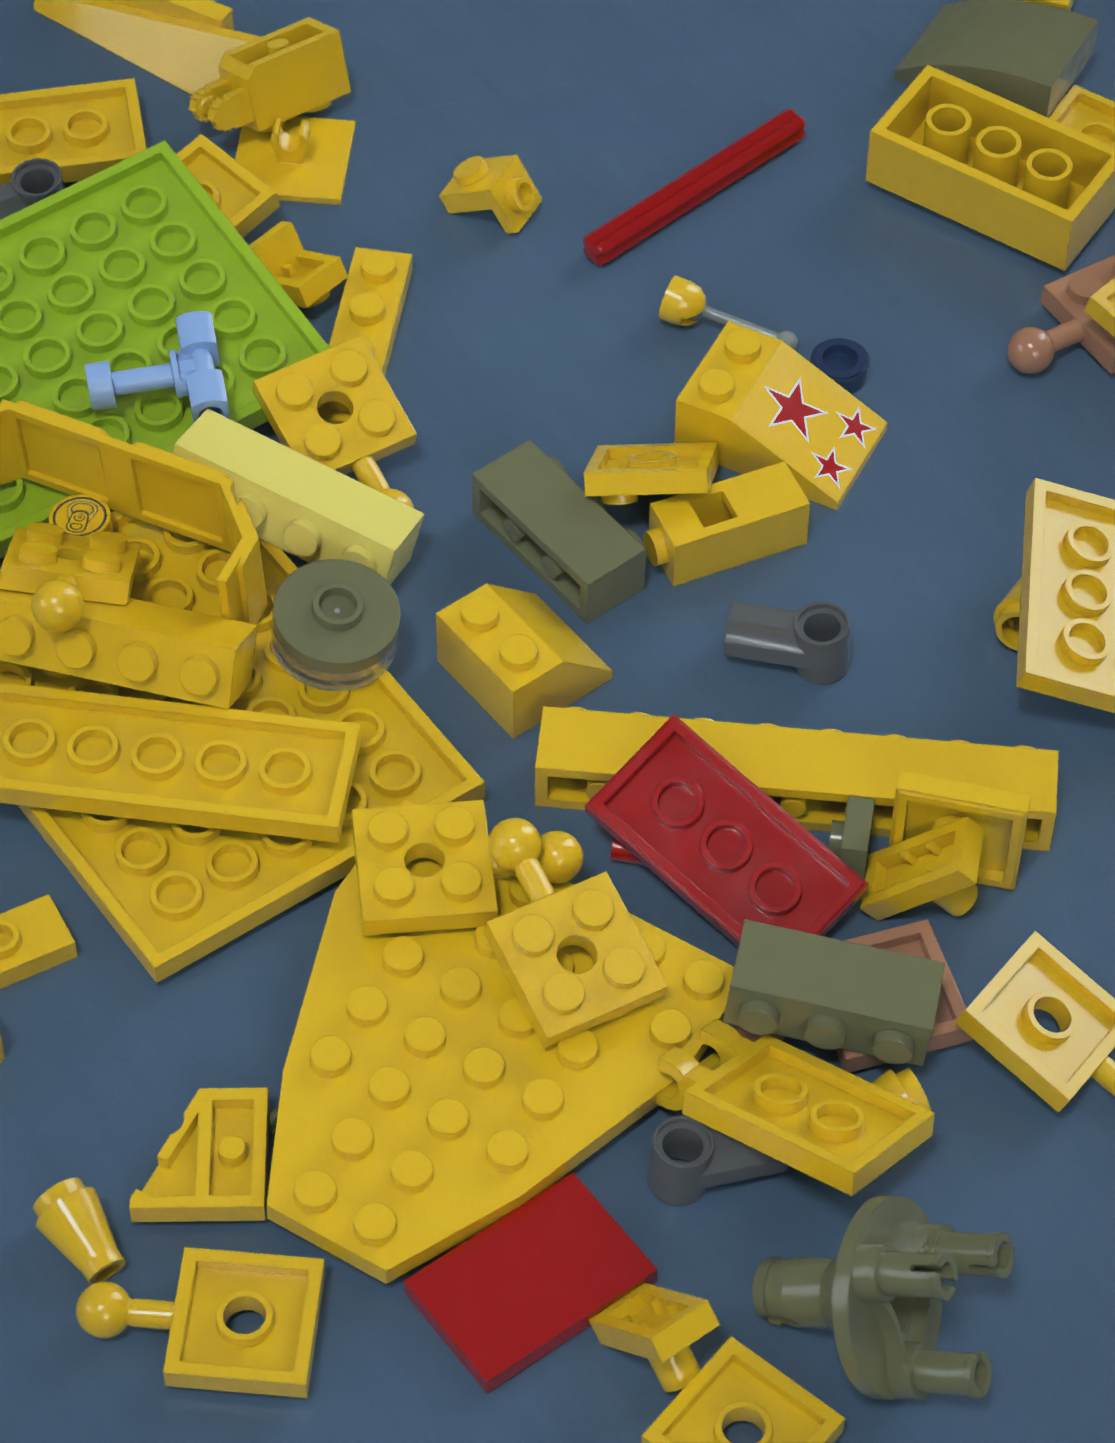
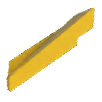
(165, 37)

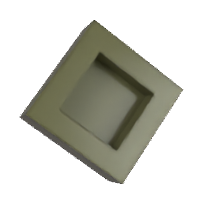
(852, 837)

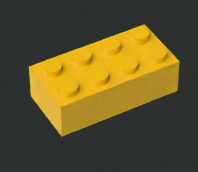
(994, 167)

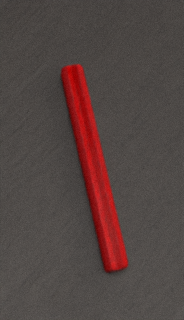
(693, 187)

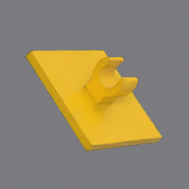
(302, 159)

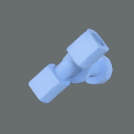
(190, 371)

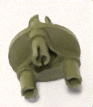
(888, 1299)

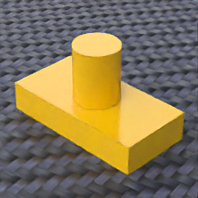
(926, 868)
(658, 1327)

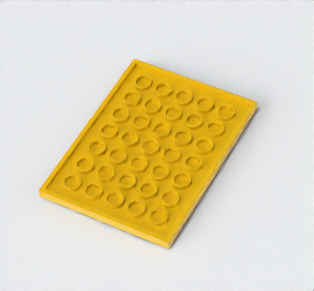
(195, 888)

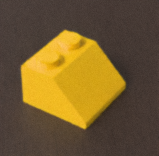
(515, 655)

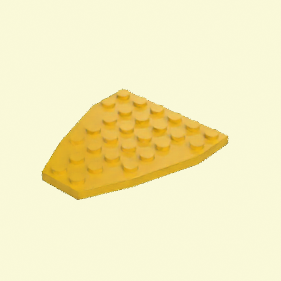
(427, 1097)

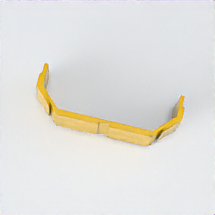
(142, 485)

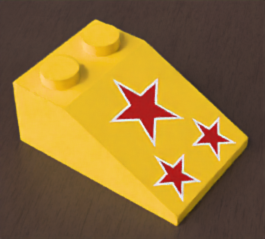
(775, 408)

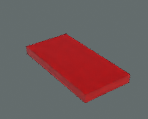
(722, 839)

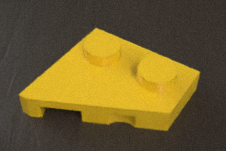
(212, 1163)

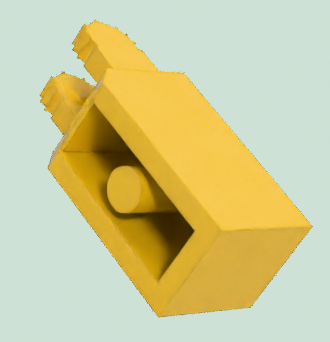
(275, 78)

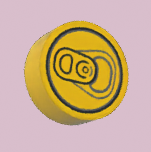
(81, 515)

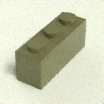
(559, 531)
(834, 993)

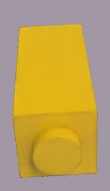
(728, 525)

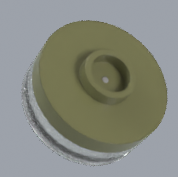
(335, 625)

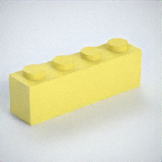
(302, 501)

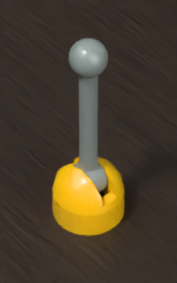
(686, 304)

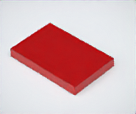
(528, 1281)

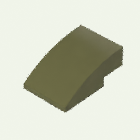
(1006, 48)

